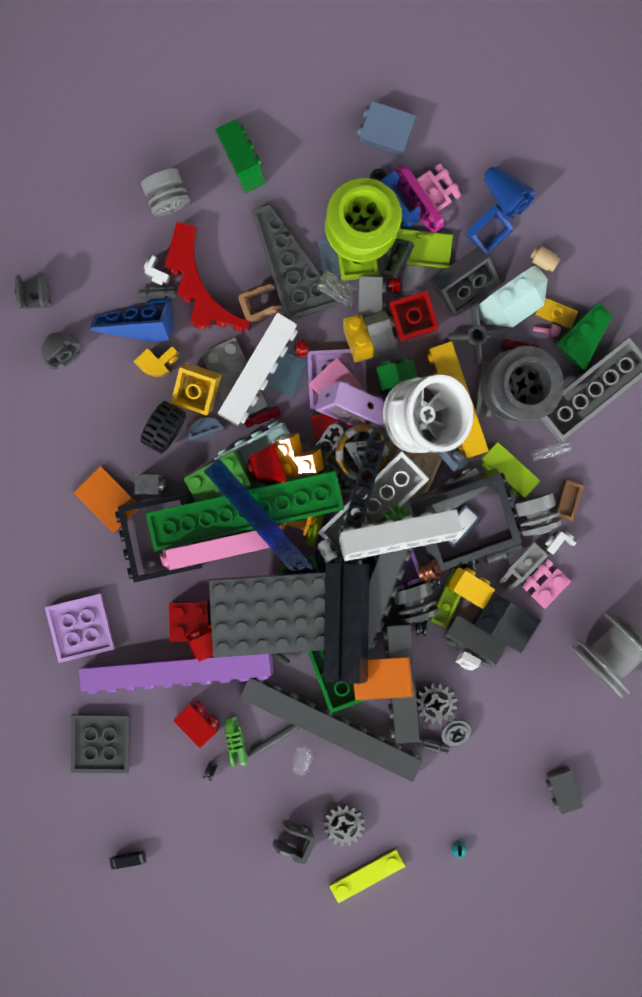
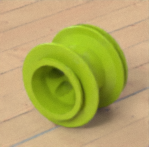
(357, 241)

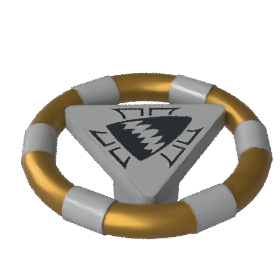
(357, 450)

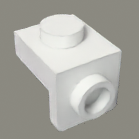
(157, 276)
(554, 542)
(467, 660)

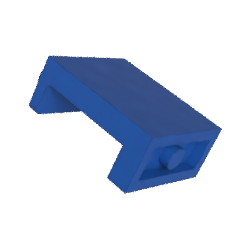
(408, 218)

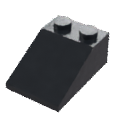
(506, 622)

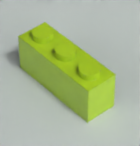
(516, 474)

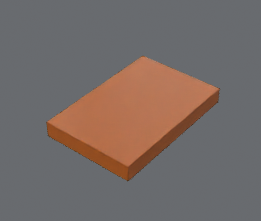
(104, 496)
(386, 679)

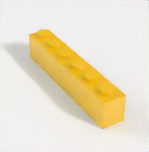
(446, 363)

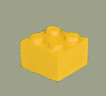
(196, 388)

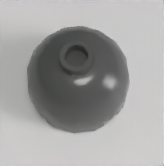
(60, 349)

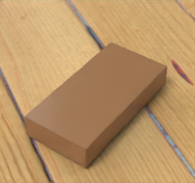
(569, 499)

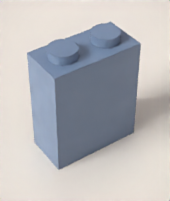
(386, 128)

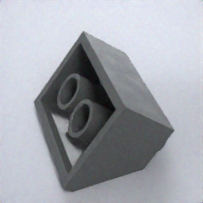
(466, 281)

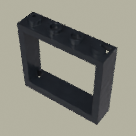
(125, 536)

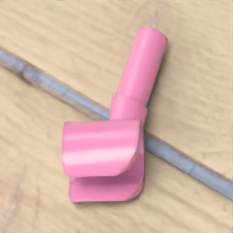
(554, 331)

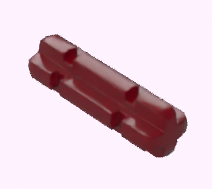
(507, 344)
(262, 417)

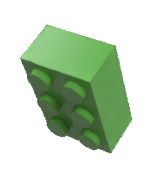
(203, 488)

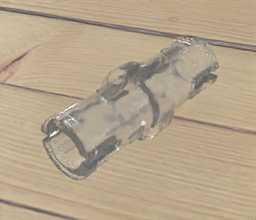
(550, 451)

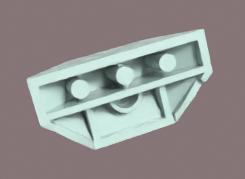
(515, 299)

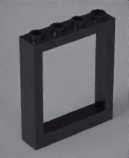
(458, 488)

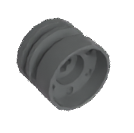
(416, 603)

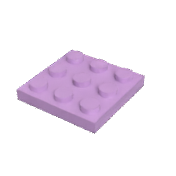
(321, 359)
(80, 628)

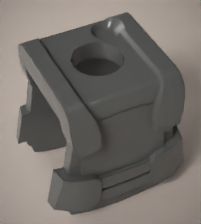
(24, 289)
(298, 855)

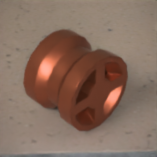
(429, 570)

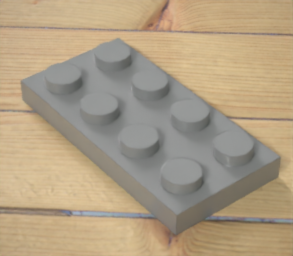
(230, 362)

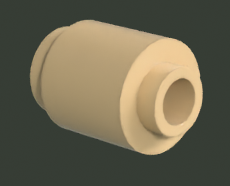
(545, 258)

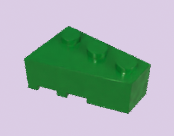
(241, 155)
(583, 338)

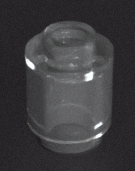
(302, 760)

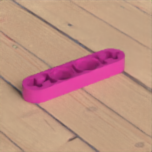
(430, 216)

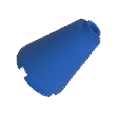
(508, 192)

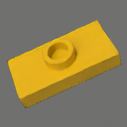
(557, 314)

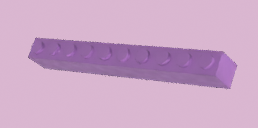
(172, 671)

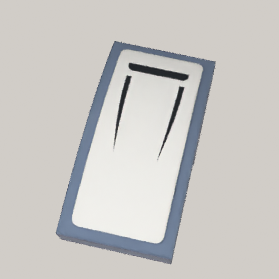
(467, 519)

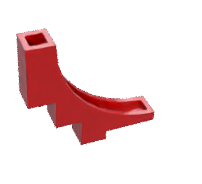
(182, 260)

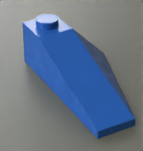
(145, 322)

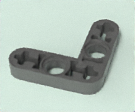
(327, 453)

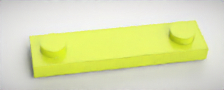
(367, 875)

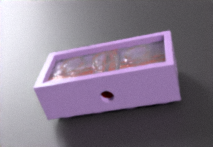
(351, 405)

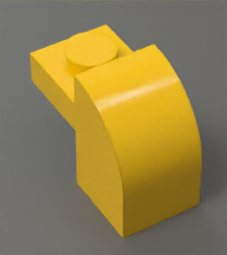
(157, 367)

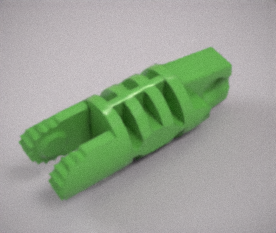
(235, 741)

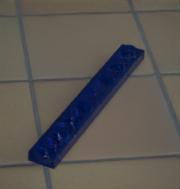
(258, 518)

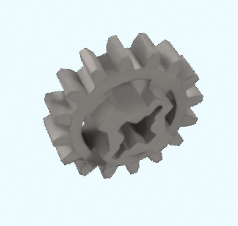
(445, 701)
(337, 826)

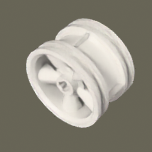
(407, 414)

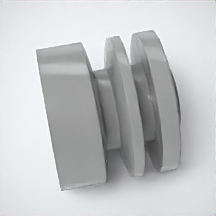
(165, 192)
(538, 514)

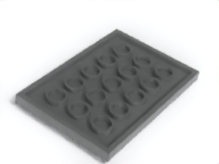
(267, 614)

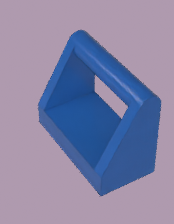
(487, 217)

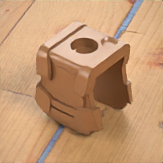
(246, 306)

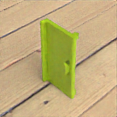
(429, 249)

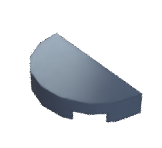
(203, 427)

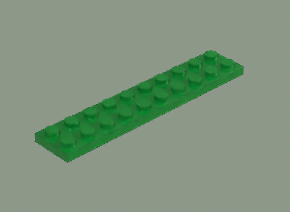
(219, 518)

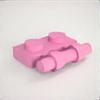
(435, 191)
(550, 587)

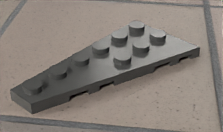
(290, 268)

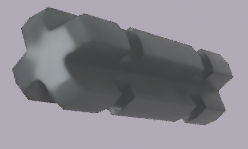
(157, 292)
(432, 745)

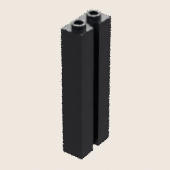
(346, 621)

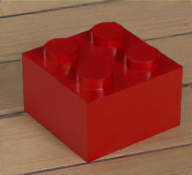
(413, 316)
(187, 617)
(197, 722)

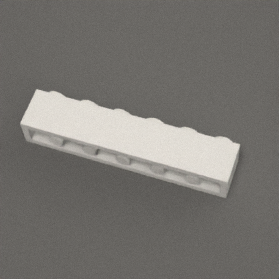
(257, 369)
(400, 534)

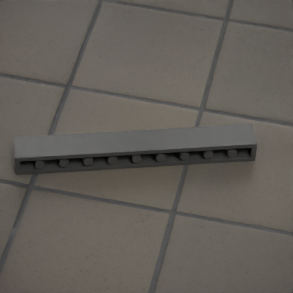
(332, 728)

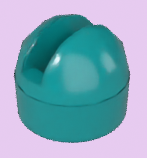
(454, 849)

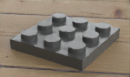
(100, 743)

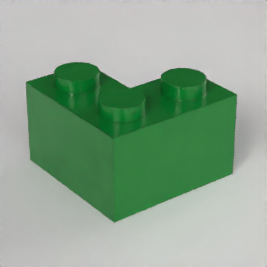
(390, 374)

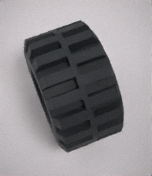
(163, 427)

